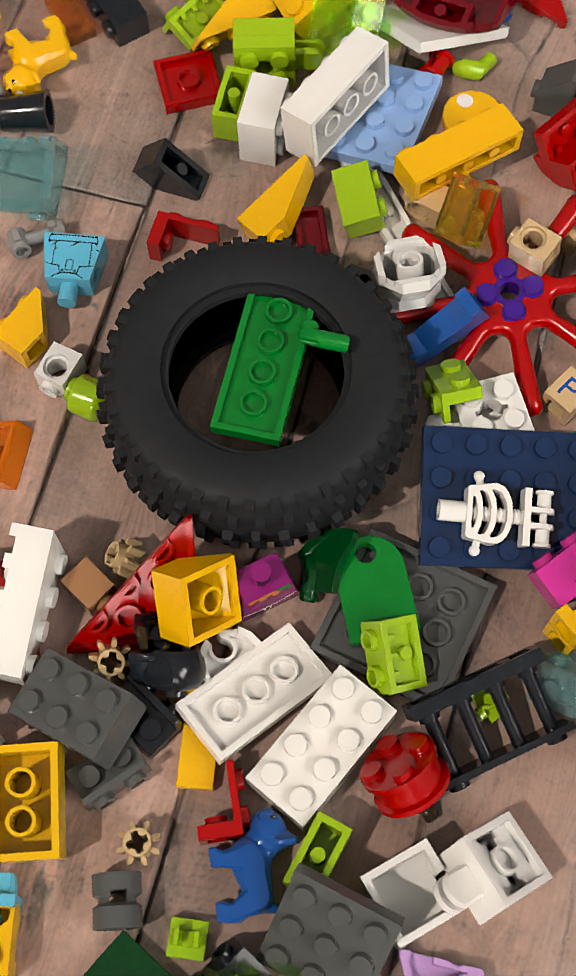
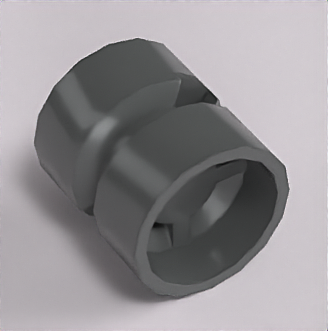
(117, 915)

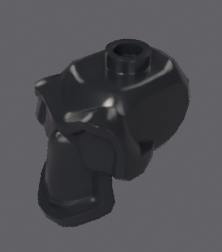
(164, 663)

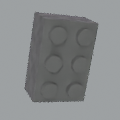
(78, 708)

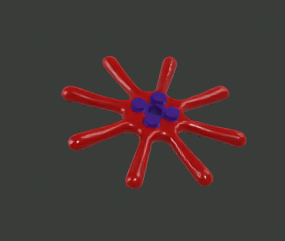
(507, 317)

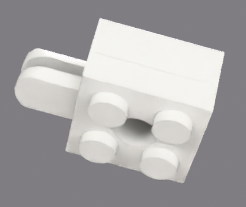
(505, 404)
(489, 870)

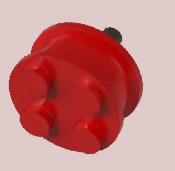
(405, 776)

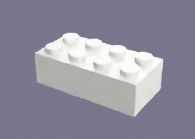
(336, 95)
(321, 747)

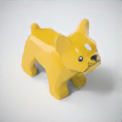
(36, 58)

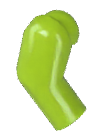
(474, 69)

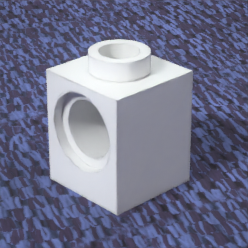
(56, 359)

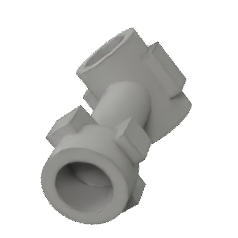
(20, 242)

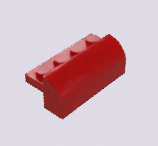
(558, 147)

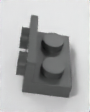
(98, 786)

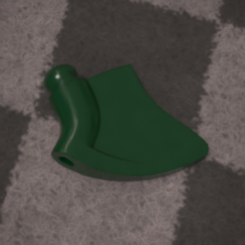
(324, 561)

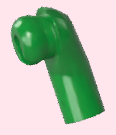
(311, 335)

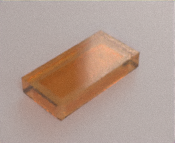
(74, 18)

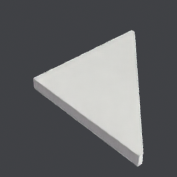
(427, 39)

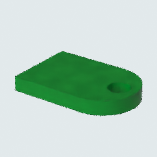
(374, 588)

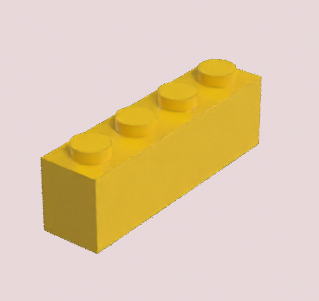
(459, 149)

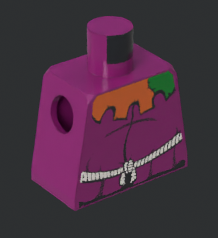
(264, 586)

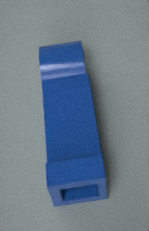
(446, 326)

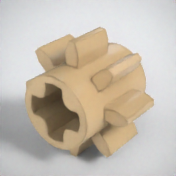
(124, 557)
(117, 667)
(129, 840)

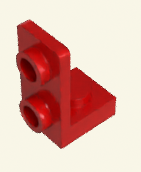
(172, 225)
(217, 828)

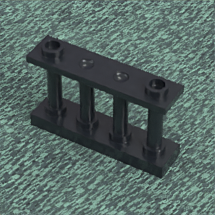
(491, 680)

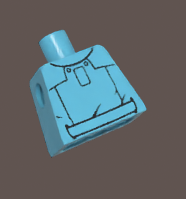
(73, 265)

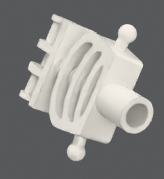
(472, 510)

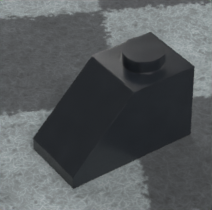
(170, 170)

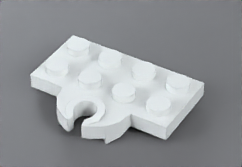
(250, 688)

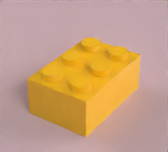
(32, 802)

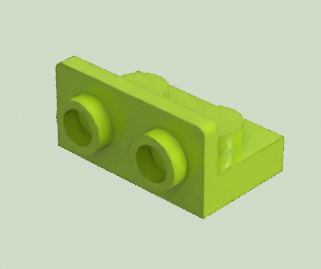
(190, 19)
(393, 654)

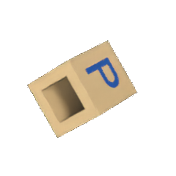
(560, 397)

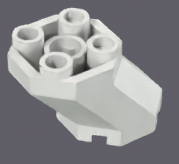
(409, 273)

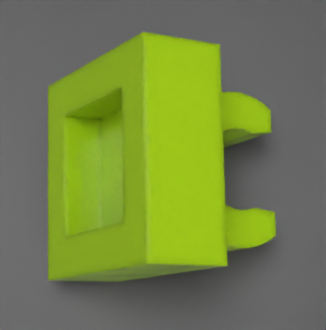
(187, 939)

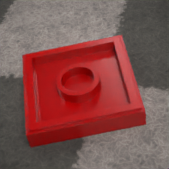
(187, 80)

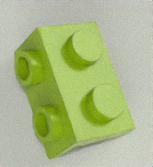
(449, 385)

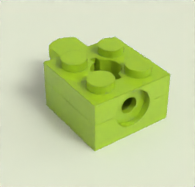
(271, 47)

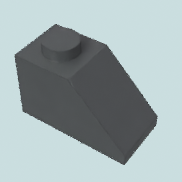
(555, 88)

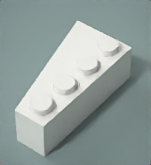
(27, 597)

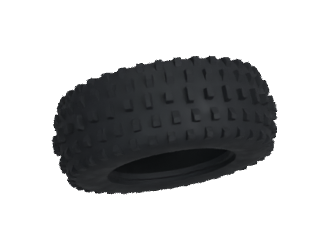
(274, 491)

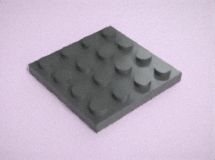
(449, 613)

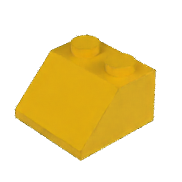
(196, 597)

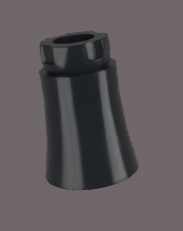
(28, 112)

